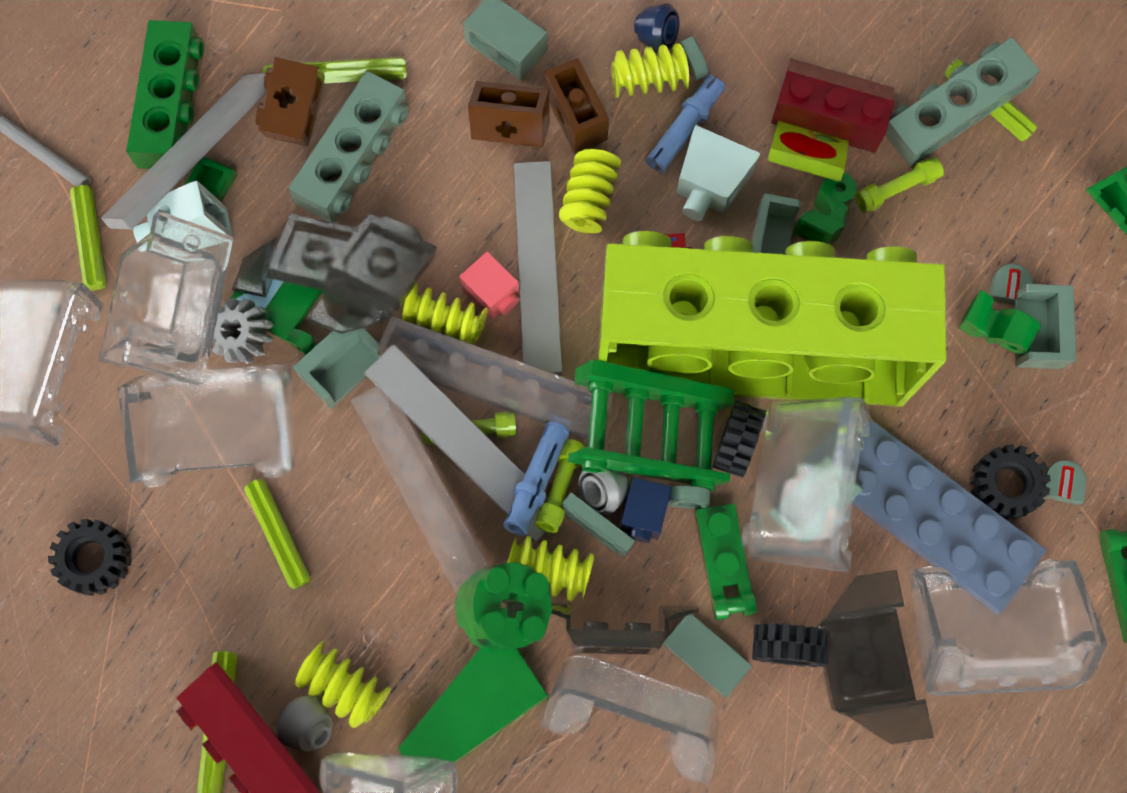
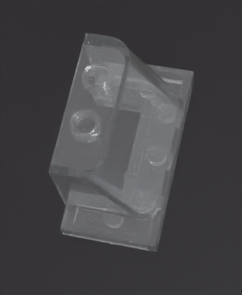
(168, 300)

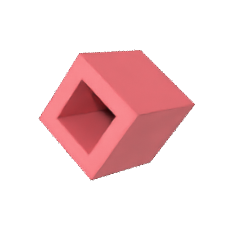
(490, 286)

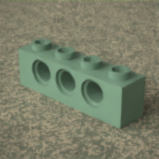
(1004, 62)
(369, 99)

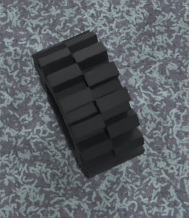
(739, 439)
(1030, 472)
(69, 546)
(790, 645)

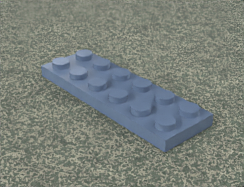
(943, 521)

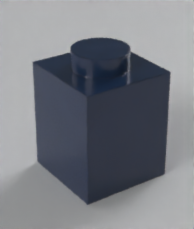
(645, 510)

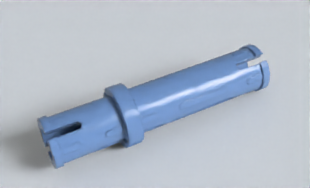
(694, 112)
(530, 492)

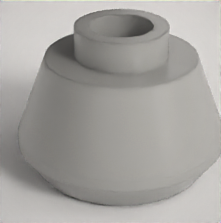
(603, 490)
(305, 724)

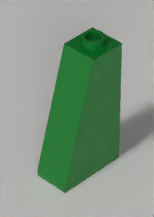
(476, 706)

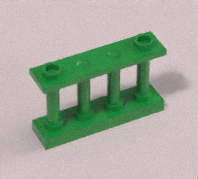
(672, 393)

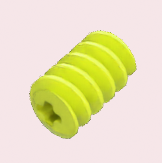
(649, 69)
(589, 190)
(444, 318)
(558, 570)
(340, 686)

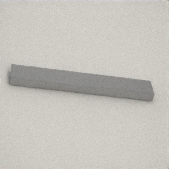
(185, 153)
(537, 266)
(449, 429)

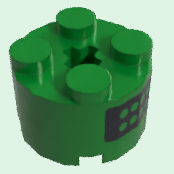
(525, 611)

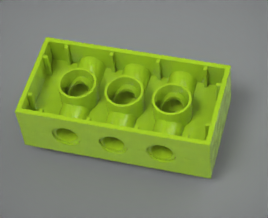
(775, 321)

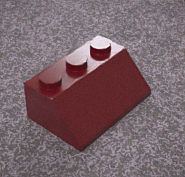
(835, 104)

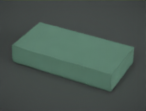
(597, 526)
(707, 655)

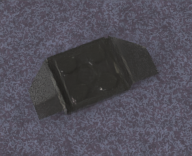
(295, 256)
(372, 274)
(632, 640)
(869, 663)

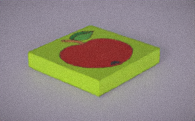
(809, 151)

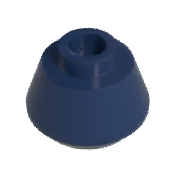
(657, 26)

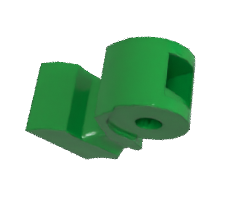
(832, 206)
(1006, 327)

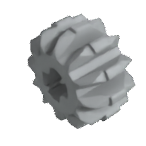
(241, 345)

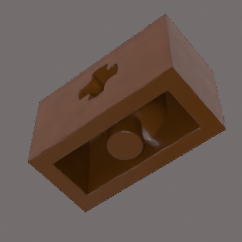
(576, 105)
(509, 113)
(296, 121)

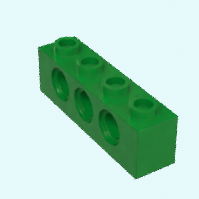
(163, 45)

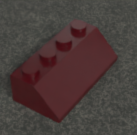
(240, 736)

